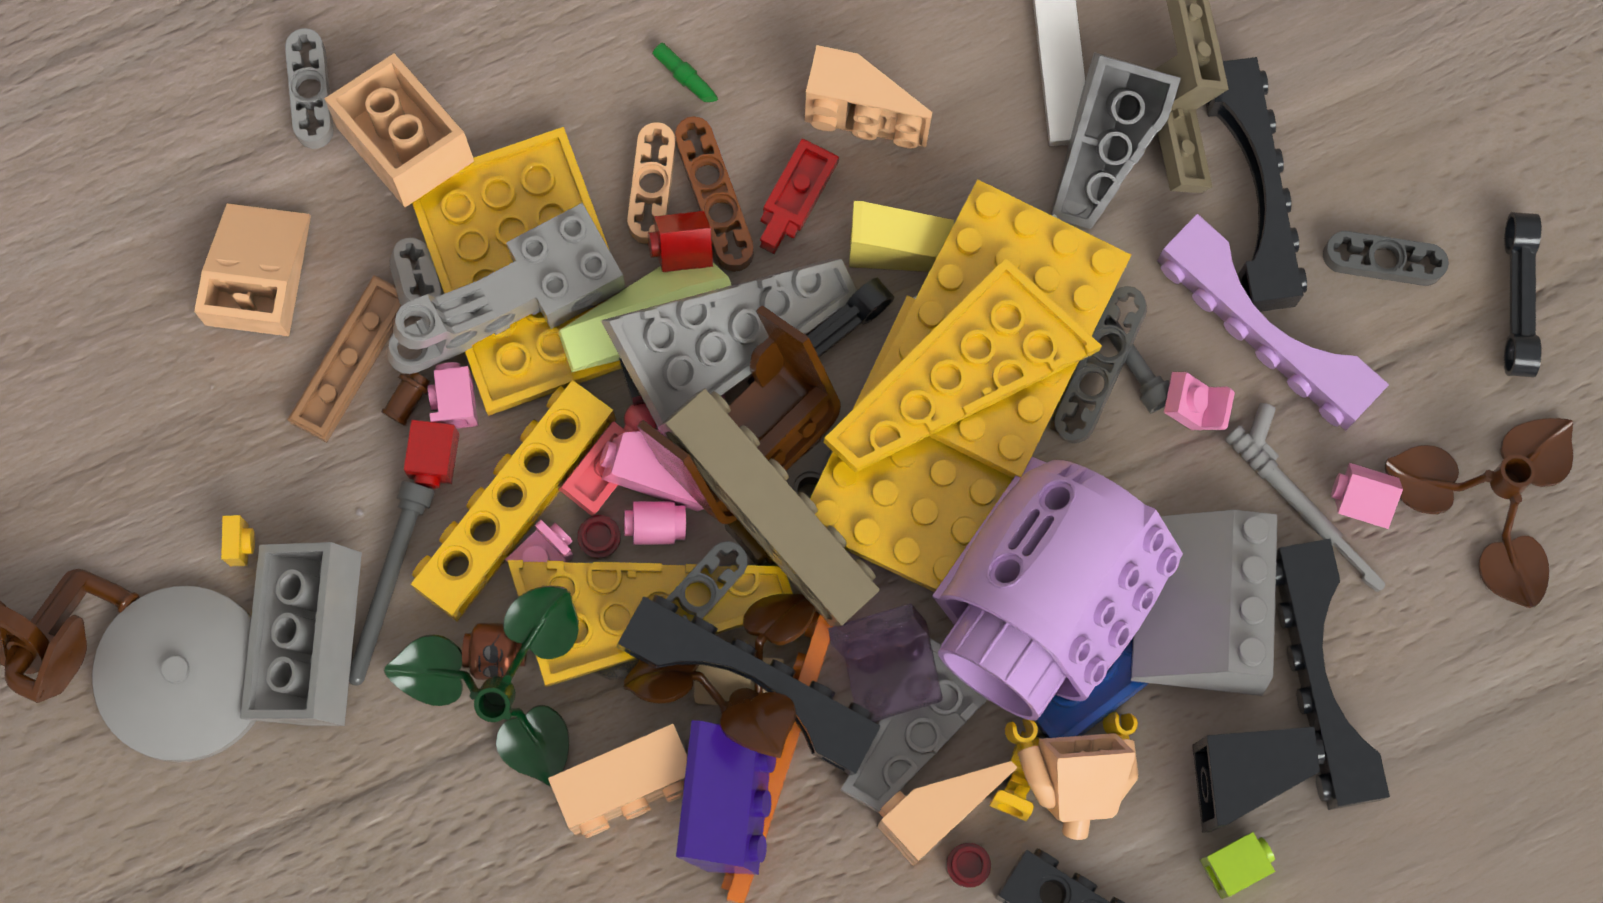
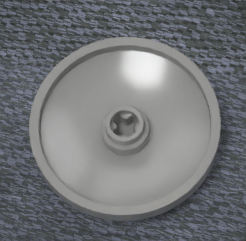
(175, 674)

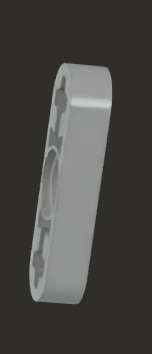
(295, 62)

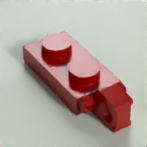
(796, 193)

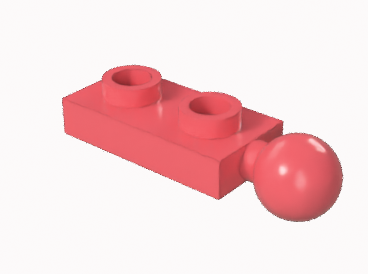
(585, 482)

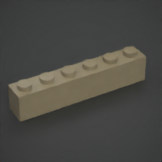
(770, 508)

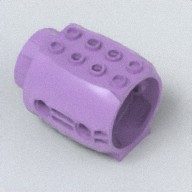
(1053, 587)

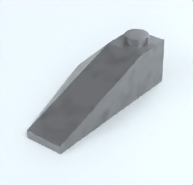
(1113, 126)

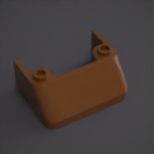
(783, 407)

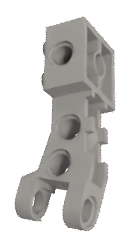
(554, 271)

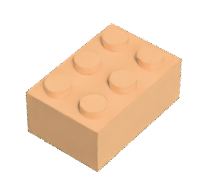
(399, 129)
(621, 782)

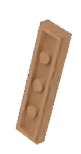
(347, 361)

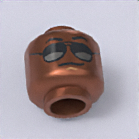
(489, 651)

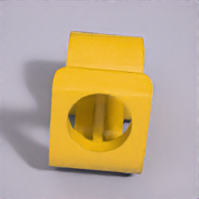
(1013, 798)

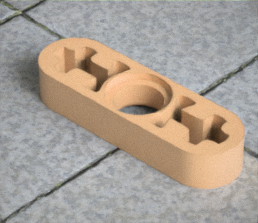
(644, 153)

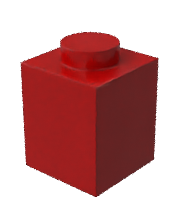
(681, 241)
(431, 453)

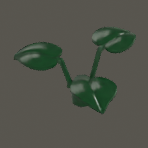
(530, 742)

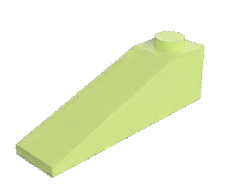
(588, 342)

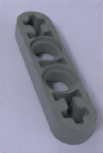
(1105, 366)

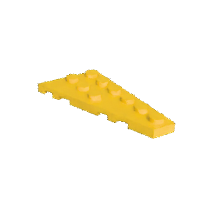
(980, 353)
(611, 592)

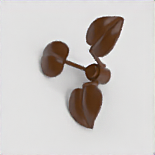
(1532, 454)
(750, 716)

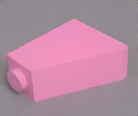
(634, 466)

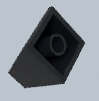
(1250, 769)

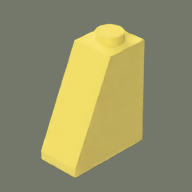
(895, 238)

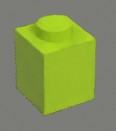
(1239, 864)

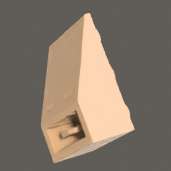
(859, 98)
(253, 270)

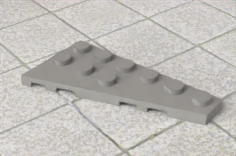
(711, 335)

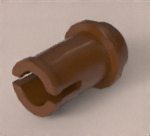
(406, 397)

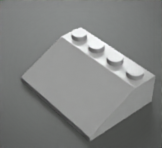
(1217, 608)

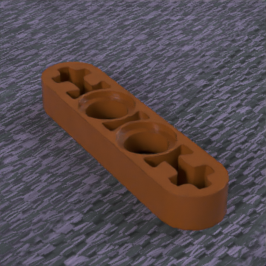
(718, 192)

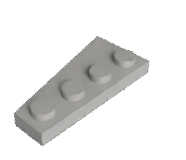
(911, 740)

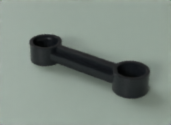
(860, 309)
(1522, 346)

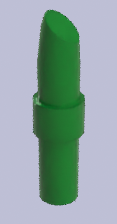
(684, 73)

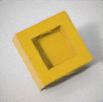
(237, 541)

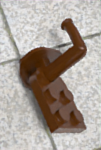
(53, 639)

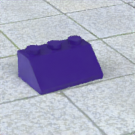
(723, 803)

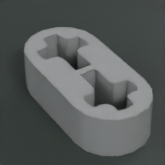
(406, 278)

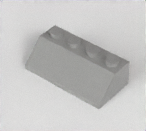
(301, 634)

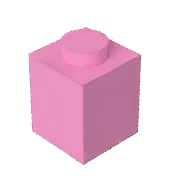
(1367, 495)

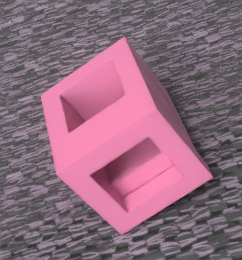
(453, 396)

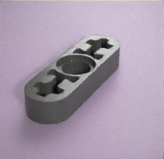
(1414, 273)
(711, 562)

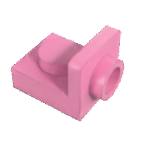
(1197, 404)
(544, 545)

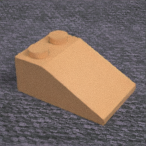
(931, 811)

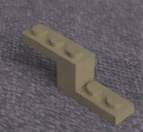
(1202, 80)

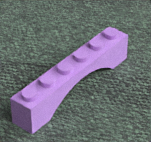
(1335, 382)

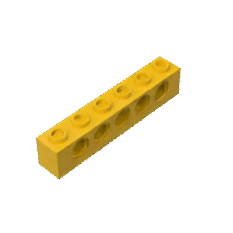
(457, 593)

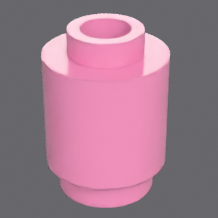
(655, 523)

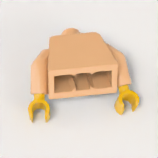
(1079, 774)

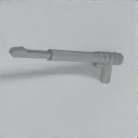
(1263, 458)

